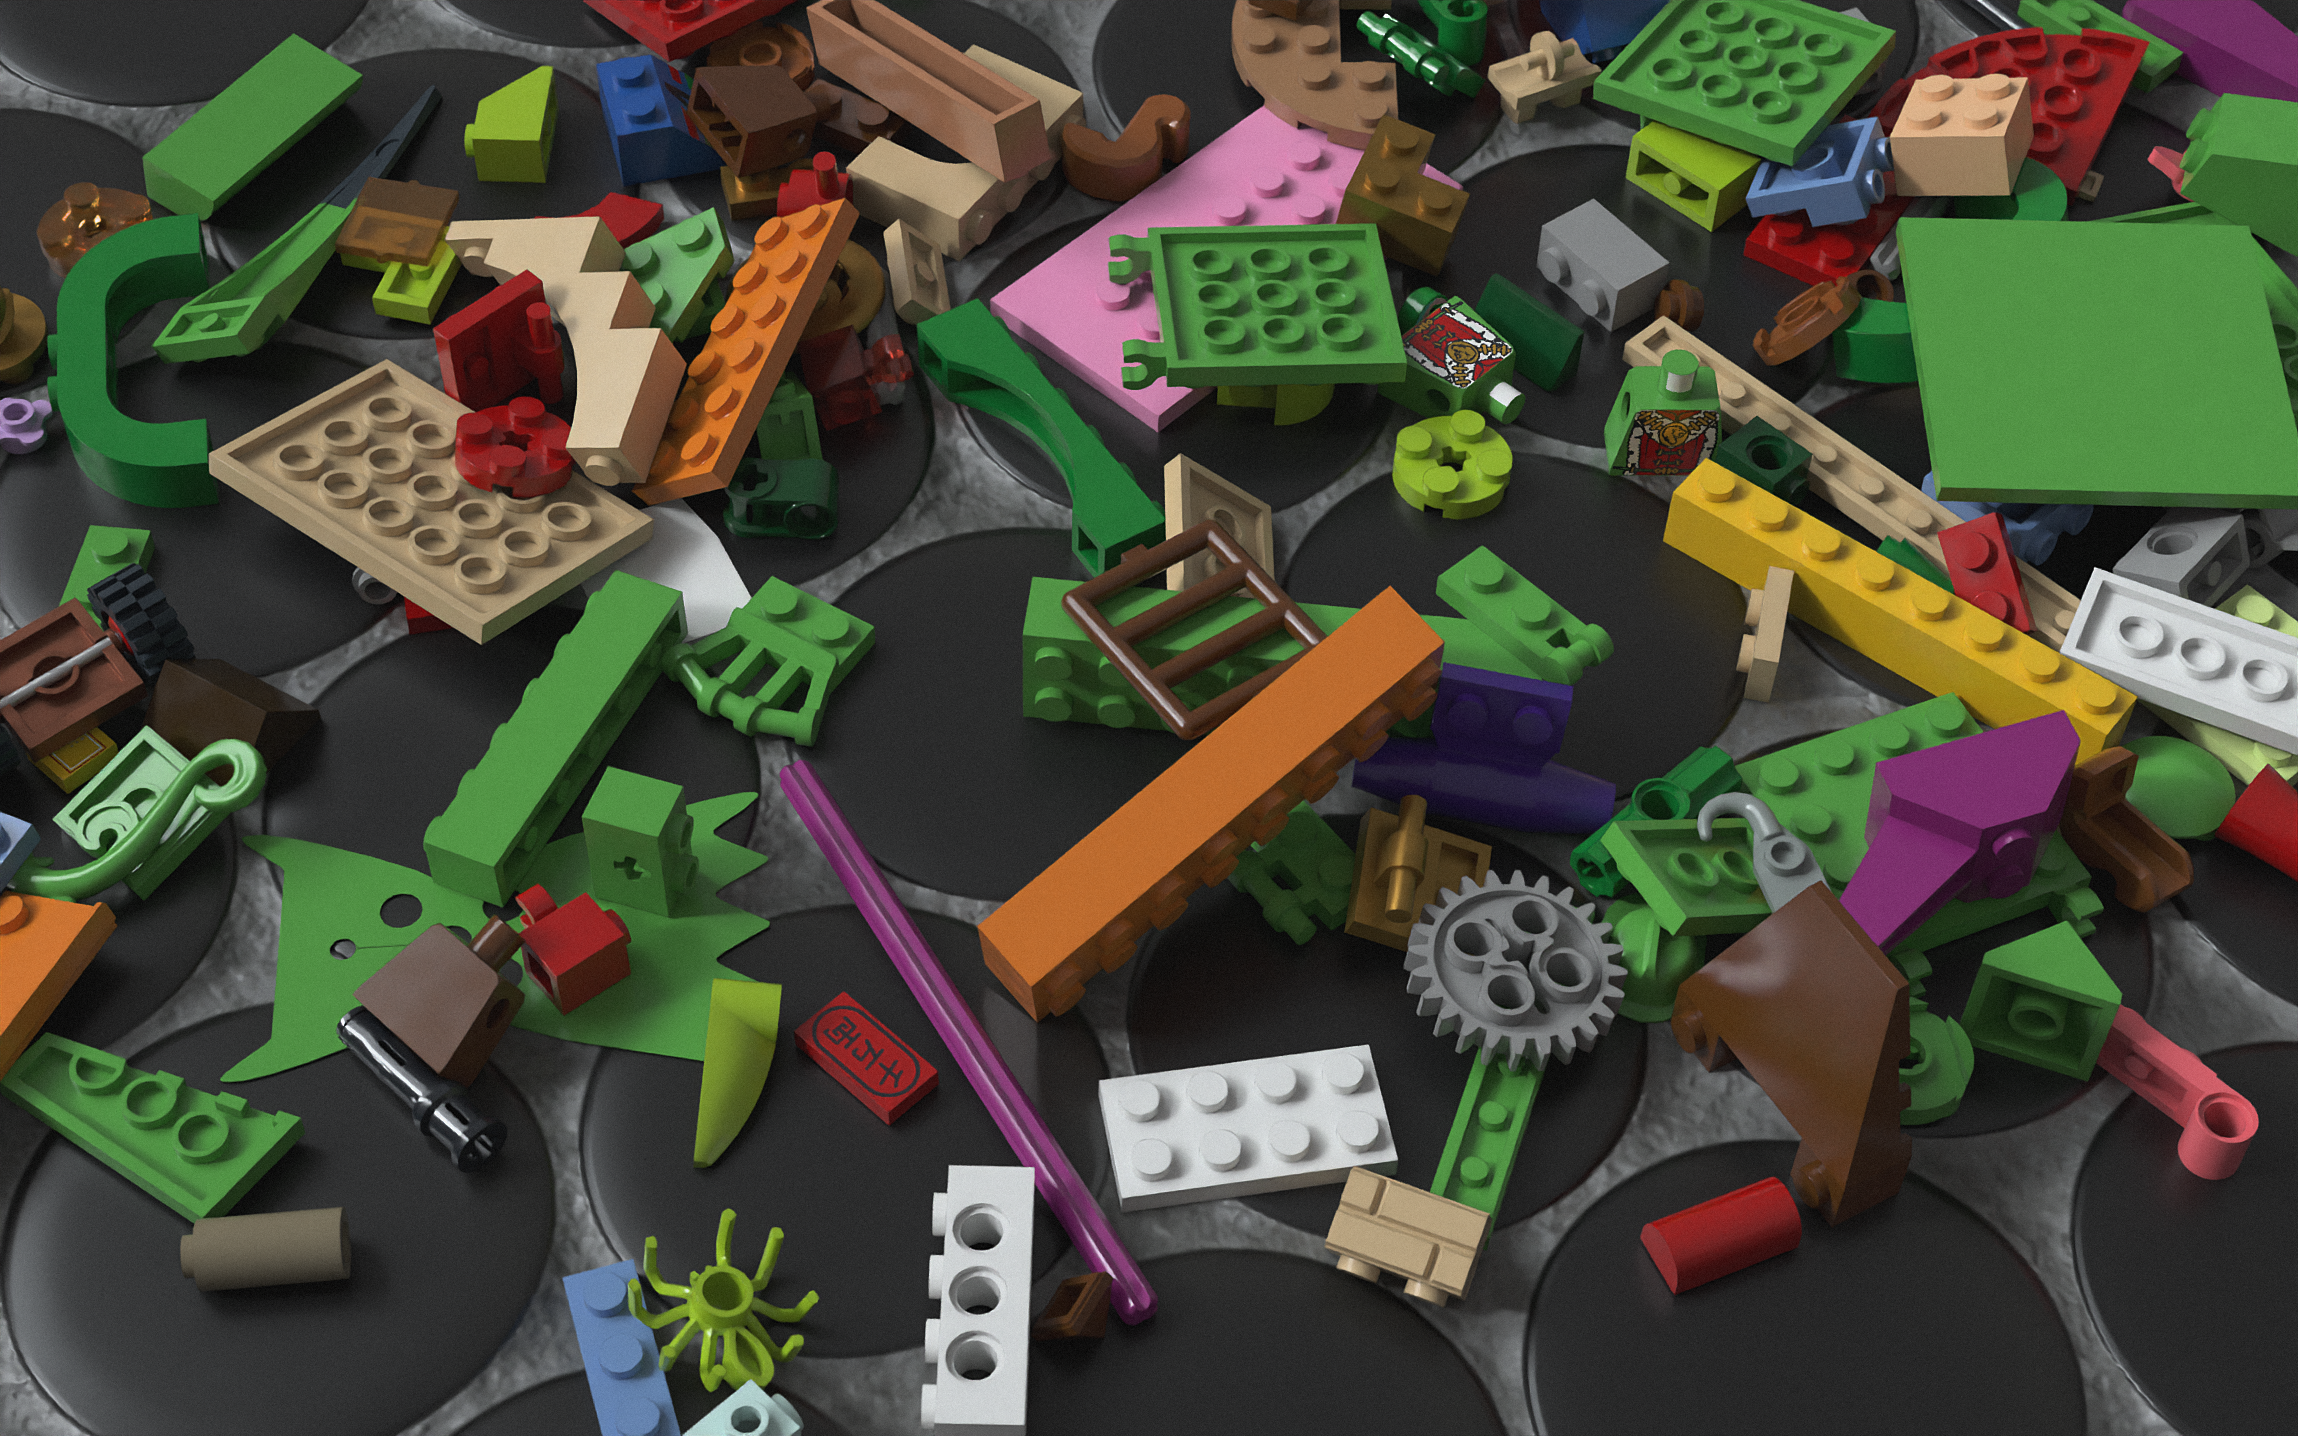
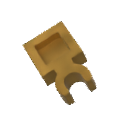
(757, 193)

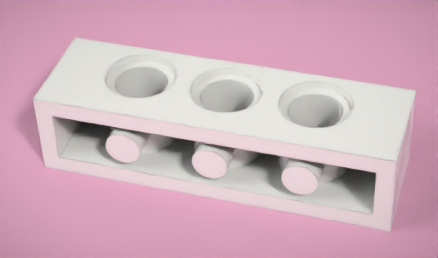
(996, 1209)

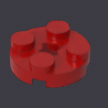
(514, 448)

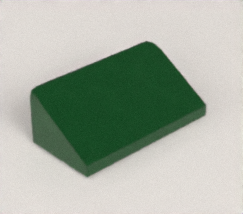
(1543, 340)

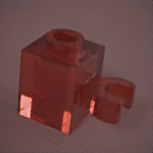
(844, 373)

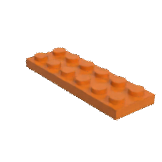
(747, 351)

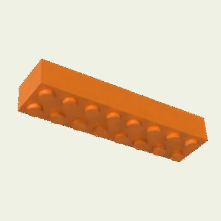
(1213, 806)

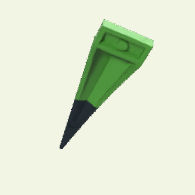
(262, 293)

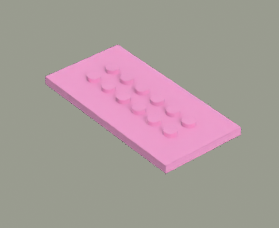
(1244, 178)

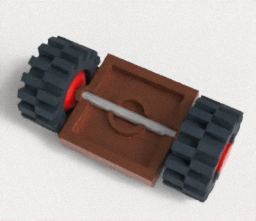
(71, 676)

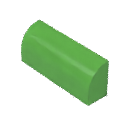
(247, 128)

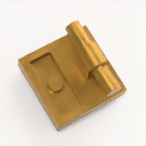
(1402, 868)

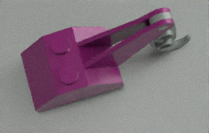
(1938, 827)

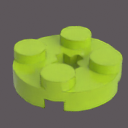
(1459, 440)

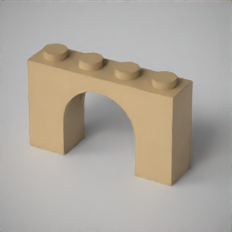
(959, 201)

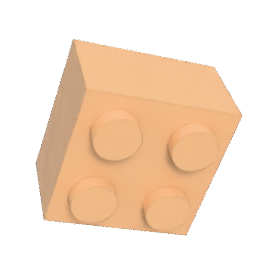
(1962, 136)

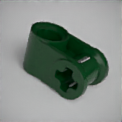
(786, 500)

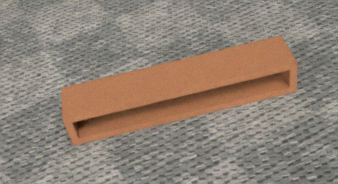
(931, 85)

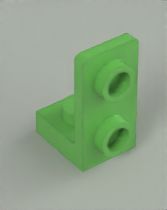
(789, 423)

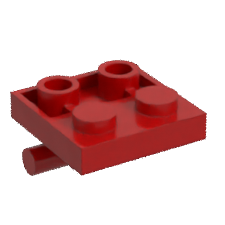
(501, 346)

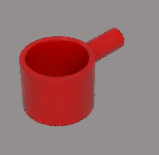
(815, 186)

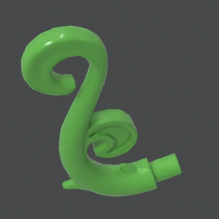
(140, 836)

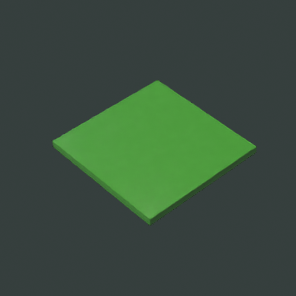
(2097, 364)

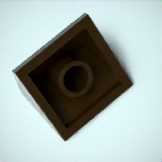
(215, 701)

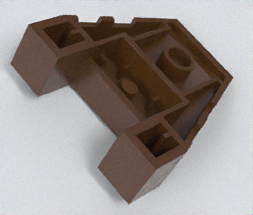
(1823, 1035)

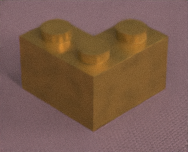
(1412, 212)

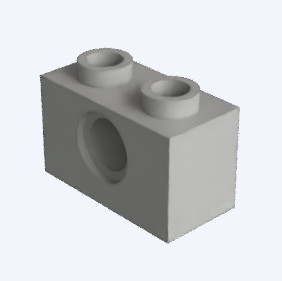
(2190, 554)

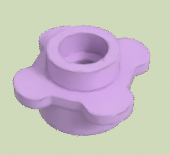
(23, 424)

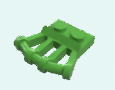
(781, 629)

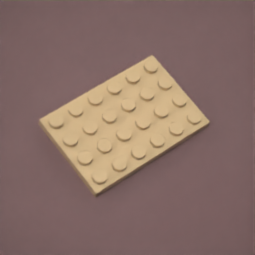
(380, 486)

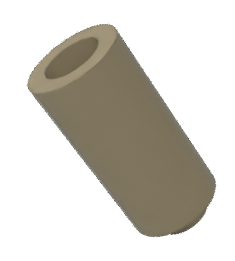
(268, 1249)

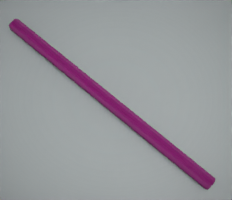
(969, 1044)

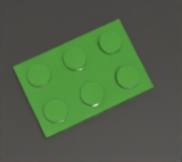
(1688, 881)

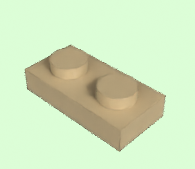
(915, 273)
(1761, 653)

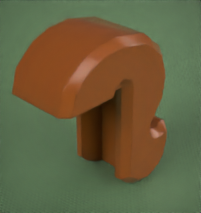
(1134, 161)
(2118, 837)

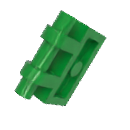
(1419, 55)

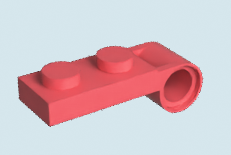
(2184, 1091)

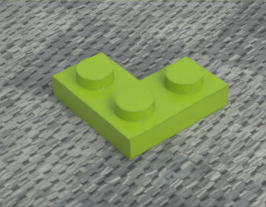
(410, 289)

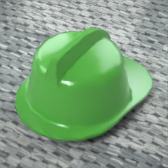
(1652, 958)

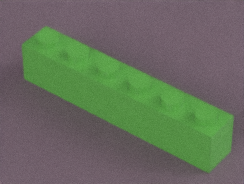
(555, 739)

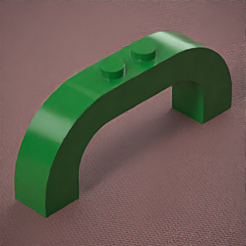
(107, 286)
(1877, 336)

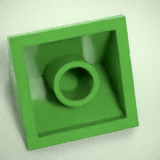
(2043, 1002)

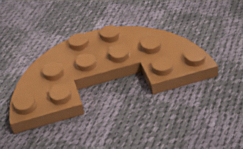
(1303, 74)

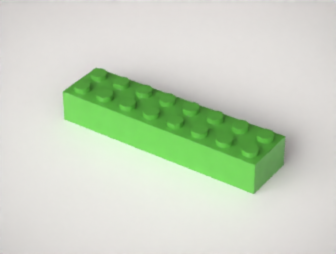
(1075, 682)

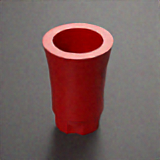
(2266, 822)

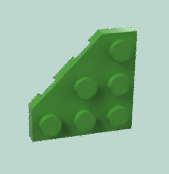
(679, 268)

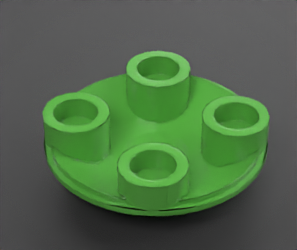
(2180, 787)

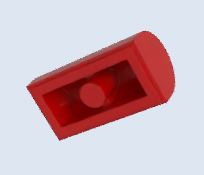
(1724, 1234)

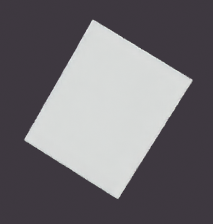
(688, 559)

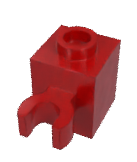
(573, 948)

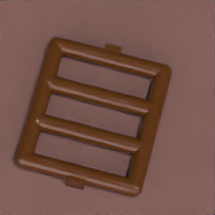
(1156, 683)

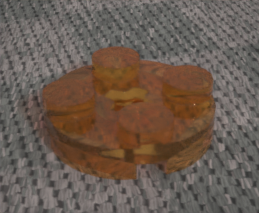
(83, 212)

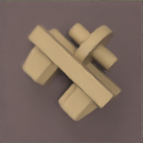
(1548, 72)

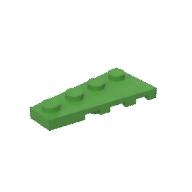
(152, 1129)

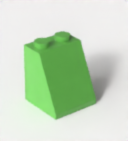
(2247, 165)

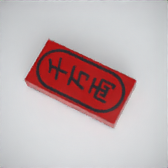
(866, 1058)

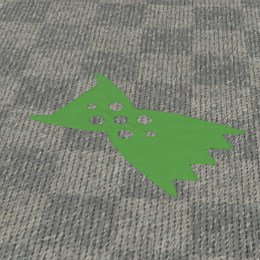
(652, 1010)

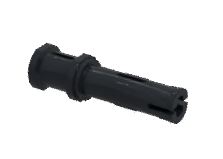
(438, 1105)

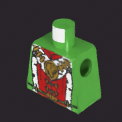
(1456, 366)
(1664, 419)

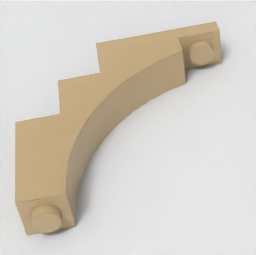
(622, 365)

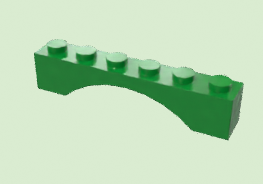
(983, 368)

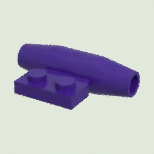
(1492, 758)

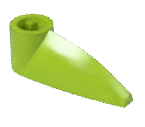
(735, 1061)

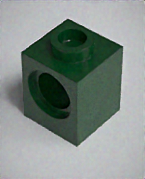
(1767, 460)

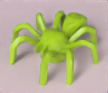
(721, 1306)

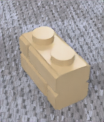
(1407, 1235)

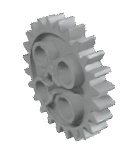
(1515, 970)

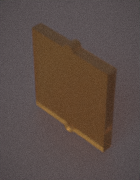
(397, 221)

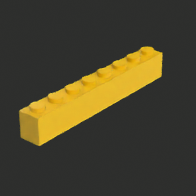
(1890, 610)

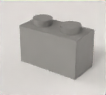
(1601, 264)

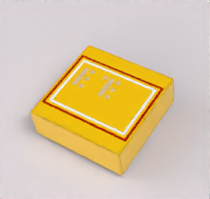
(78, 759)

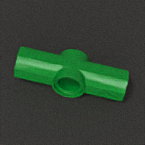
(1672, 797)

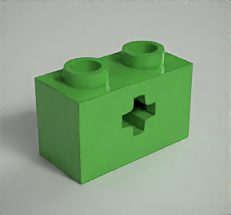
(639, 842)

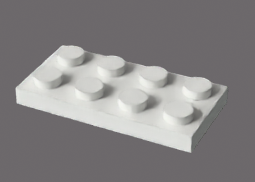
(2189, 658)
(1245, 1127)

